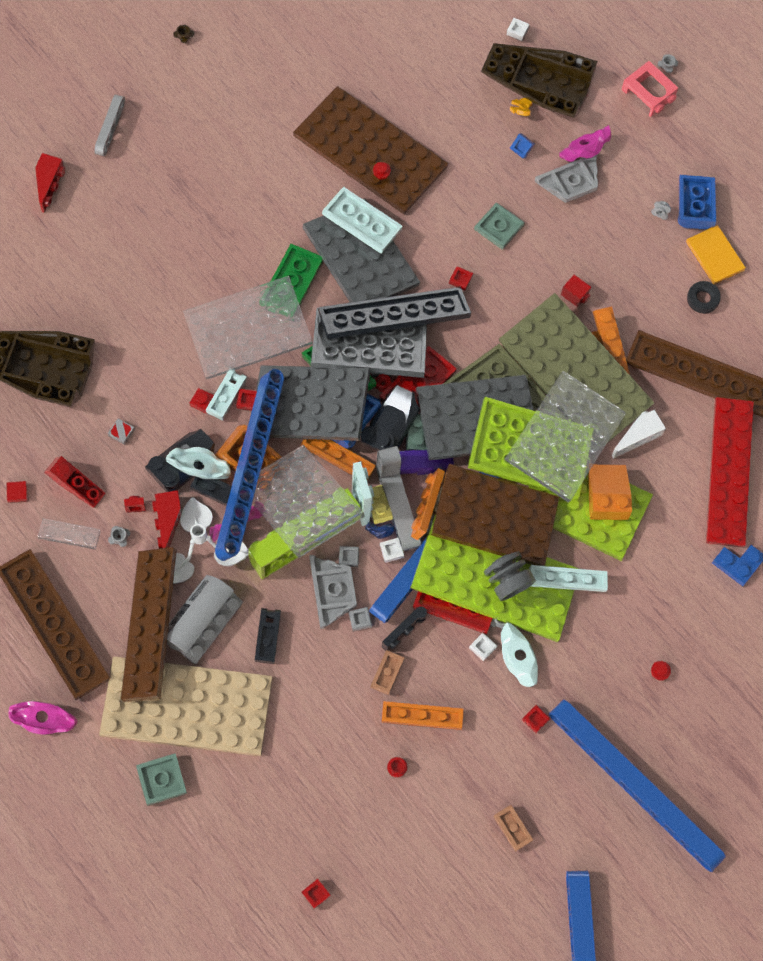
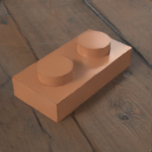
(387, 672)
(513, 828)

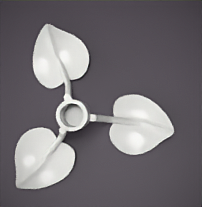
(196, 519)

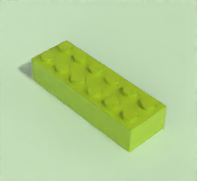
(273, 553)

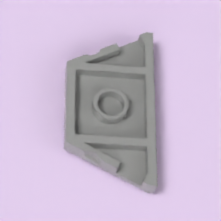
(571, 179)
(332, 590)

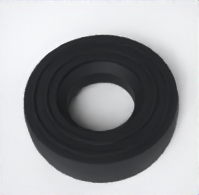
(703, 286)

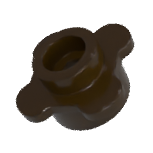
(183, 29)

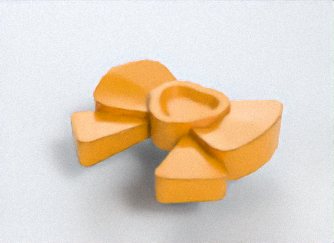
(523, 108)

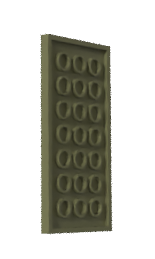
(557, 341)

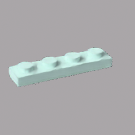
(569, 578)

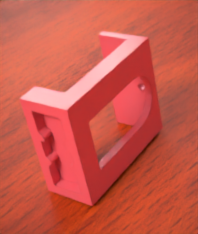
(633, 84)

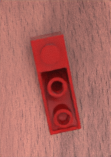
(48, 174)
(74, 481)
(169, 514)

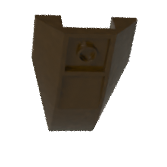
(542, 75)
(46, 364)

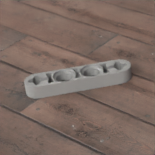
(109, 125)

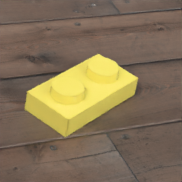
(381, 509)

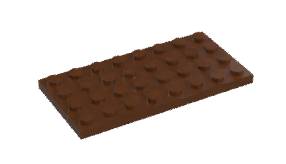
(359, 138)

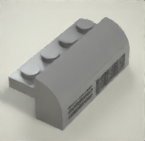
(202, 618)

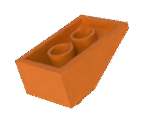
(231, 449)
(609, 492)

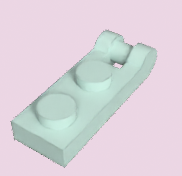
(226, 394)

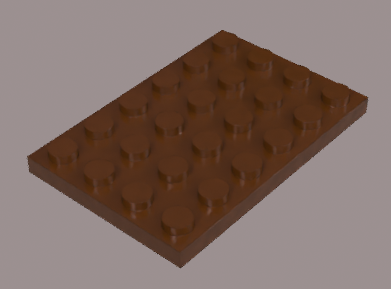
(495, 515)

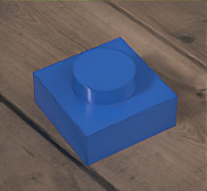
(522, 145)

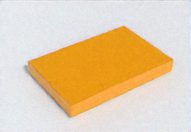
(715, 254)

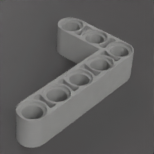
(388, 472)

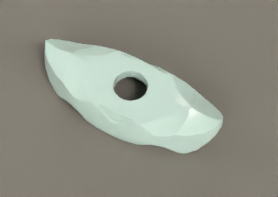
(213, 467)
(525, 670)

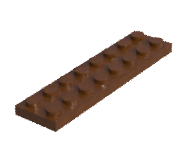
(694, 370)
(53, 624)
(149, 625)

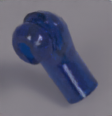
(380, 532)

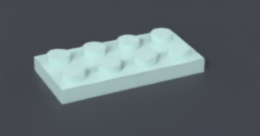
(362, 220)
(362, 492)

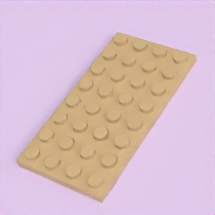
(195, 710)

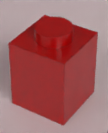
(576, 291)

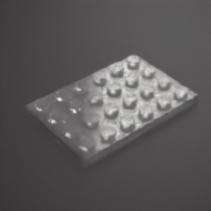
(247, 327)
(565, 436)
(303, 501)

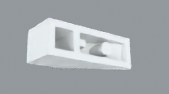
(644, 429)

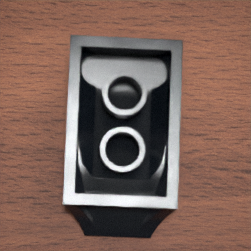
(391, 420)
(166, 474)

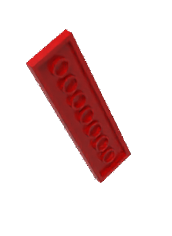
(729, 472)

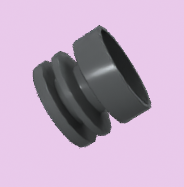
(509, 575)

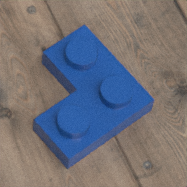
(739, 568)

